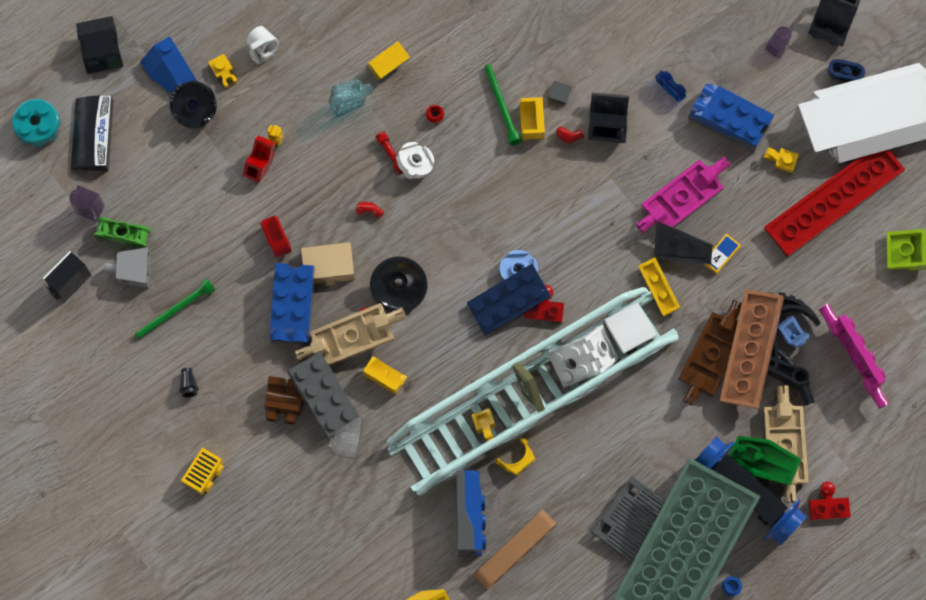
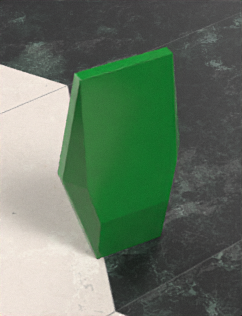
(765, 459)

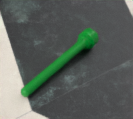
(513, 136)
(205, 288)

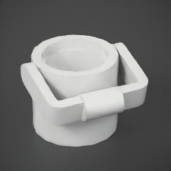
(262, 43)

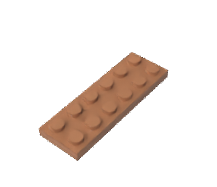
(751, 349)

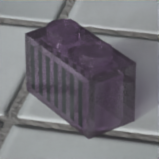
(86, 203)

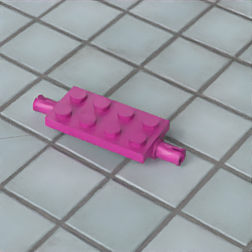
(683, 195)
(855, 347)

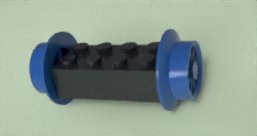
(769, 507)

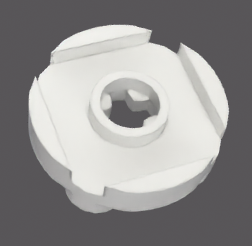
(408, 166)

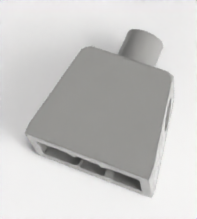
(131, 267)

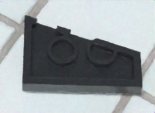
(680, 246)

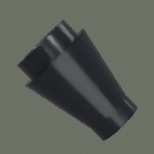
(188, 384)

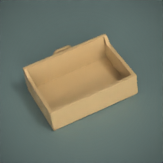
(330, 262)

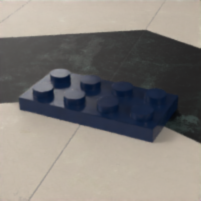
(509, 299)

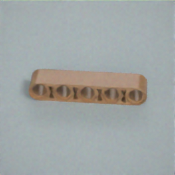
(515, 549)

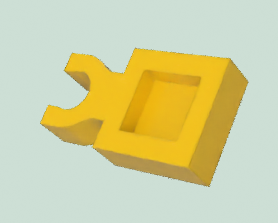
(222, 69)

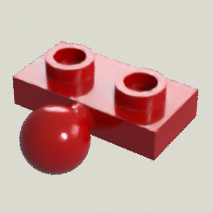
(547, 310)
(829, 507)

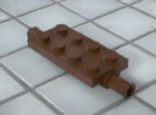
(710, 355)

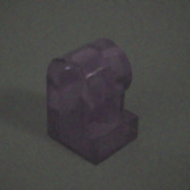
(778, 41)

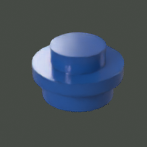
(731, 586)

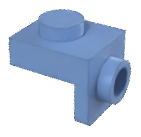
(792, 332)

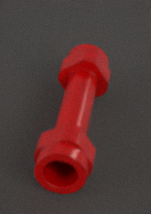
(383, 140)

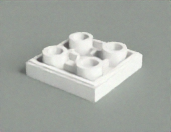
(630, 328)

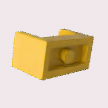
(532, 118)

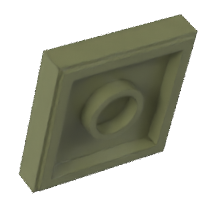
(528, 387)

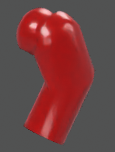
(363, 207)

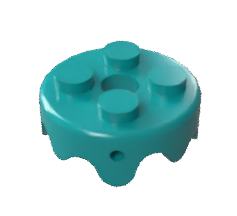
(38, 134)

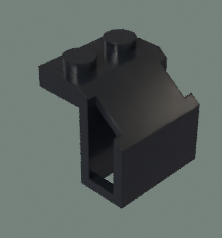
(833, 20)
(99, 45)
(608, 117)

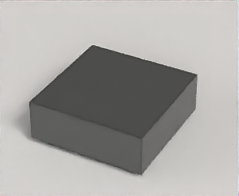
(559, 92)

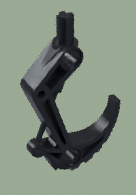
(786, 369)

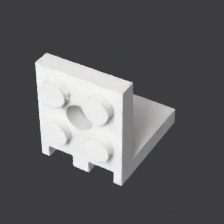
(591, 353)

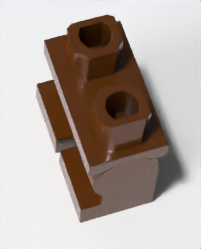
(282, 402)

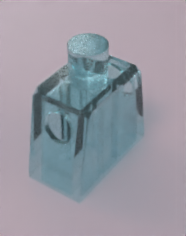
(349, 96)

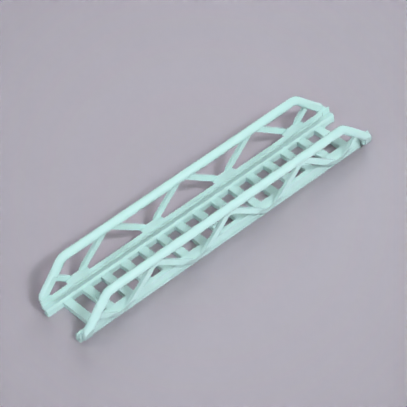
(487, 387)

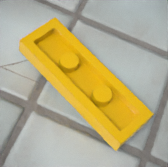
(659, 287)

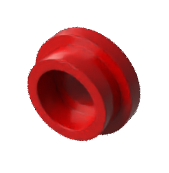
(435, 108)

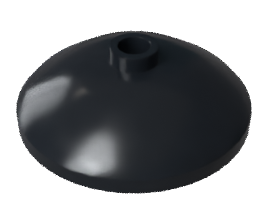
(392, 295)

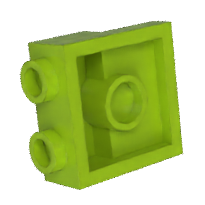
(906, 250)

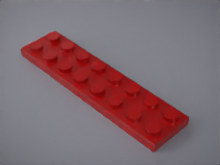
(833, 200)

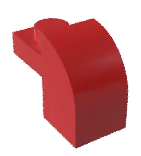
(260, 159)

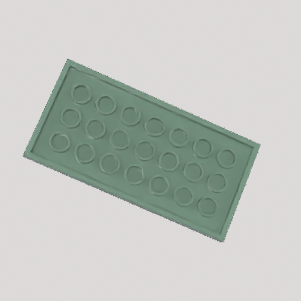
(689, 537)

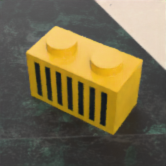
(203, 471)

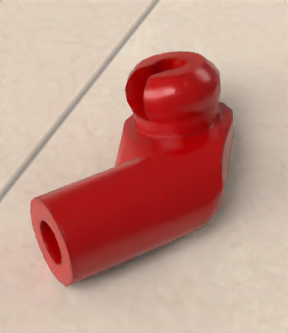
(567, 136)

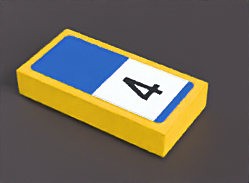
(722, 253)

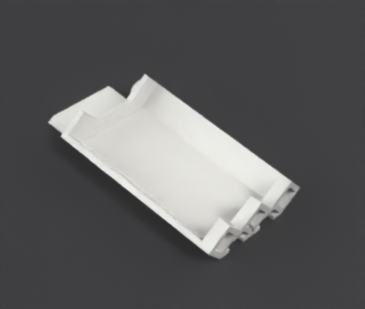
(868, 114)

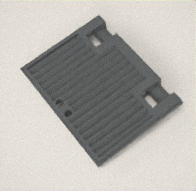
(629, 519)

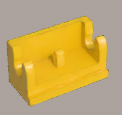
(388, 60)
(384, 375)

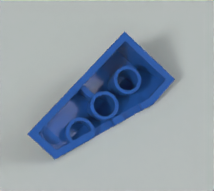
(168, 67)

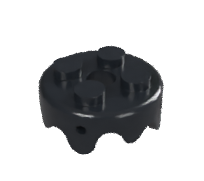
(193, 91)

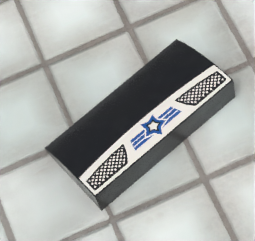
(92, 133)

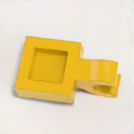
(275, 134)
(784, 159)
(484, 423)

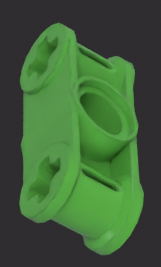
(108, 230)

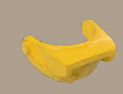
(518, 467)

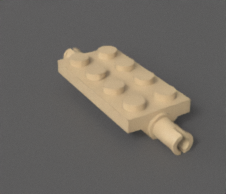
(352, 335)
(786, 428)

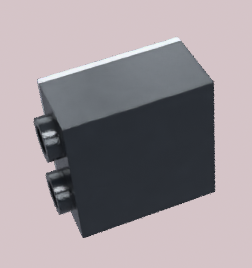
(66, 277)

